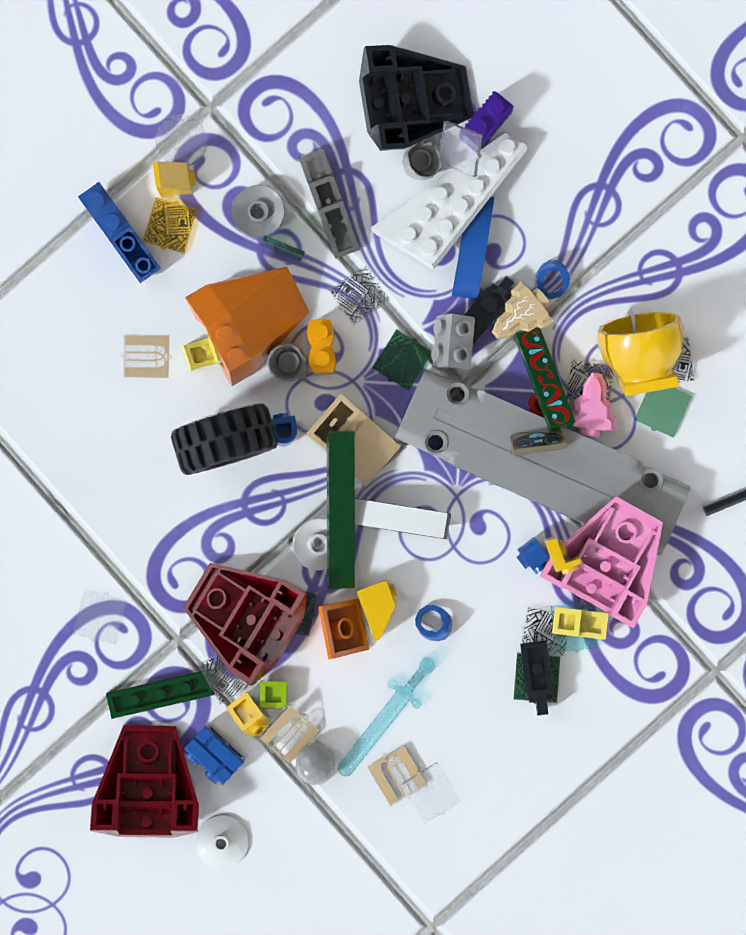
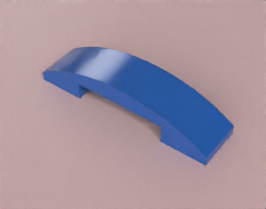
(472, 254)

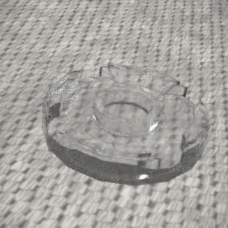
(181, 139)

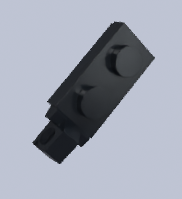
(489, 306)
(537, 674)

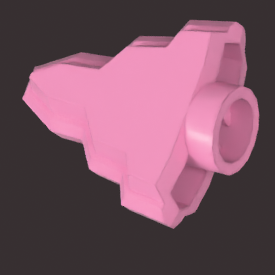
(592, 408)

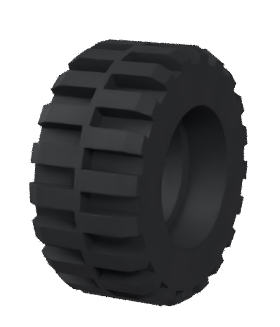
(224, 439)

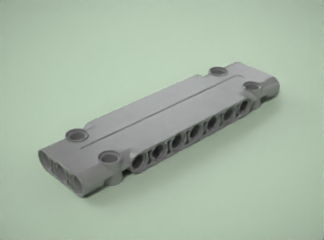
(566, 480)

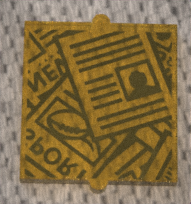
(169, 225)

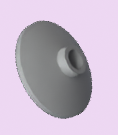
(255, 198)

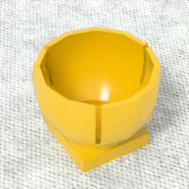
(645, 357)

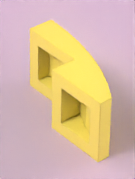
(200, 354)
(580, 623)

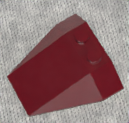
(246, 618)
(146, 787)

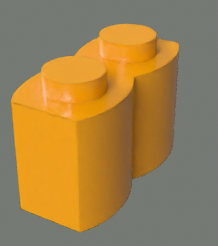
(321, 340)

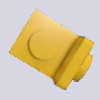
(557, 552)
(248, 715)

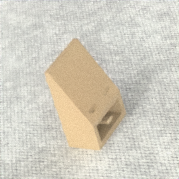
(372, 444)

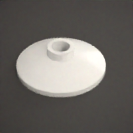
(308, 555)
(224, 828)

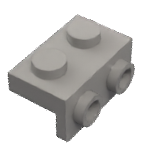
(453, 341)

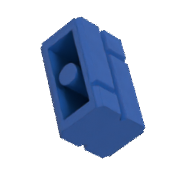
(214, 755)

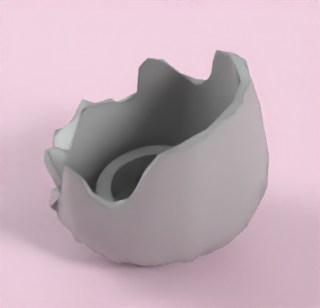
(422, 160)
(287, 362)
(315, 764)

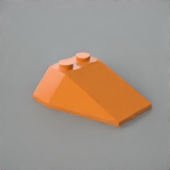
(248, 317)

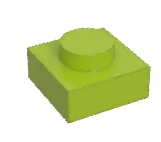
(273, 694)

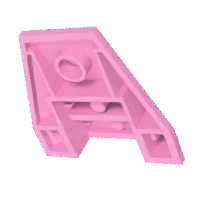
(617, 560)

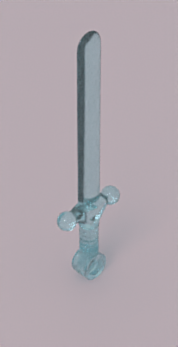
(386, 716)

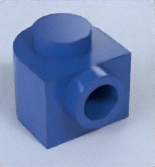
(285, 428)
(532, 556)

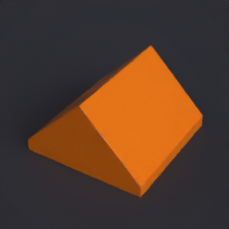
(343, 628)

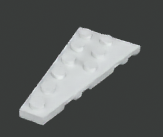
(441, 213)

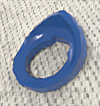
(543, 271)
(442, 633)

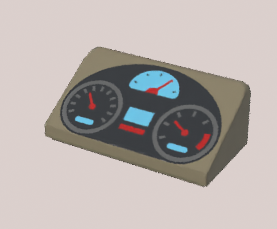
(537, 442)

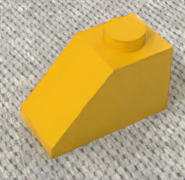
(173, 178)
(378, 605)

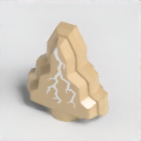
(523, 312)

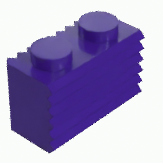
(490, 116)

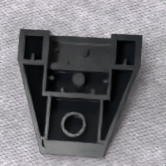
(410, 95)

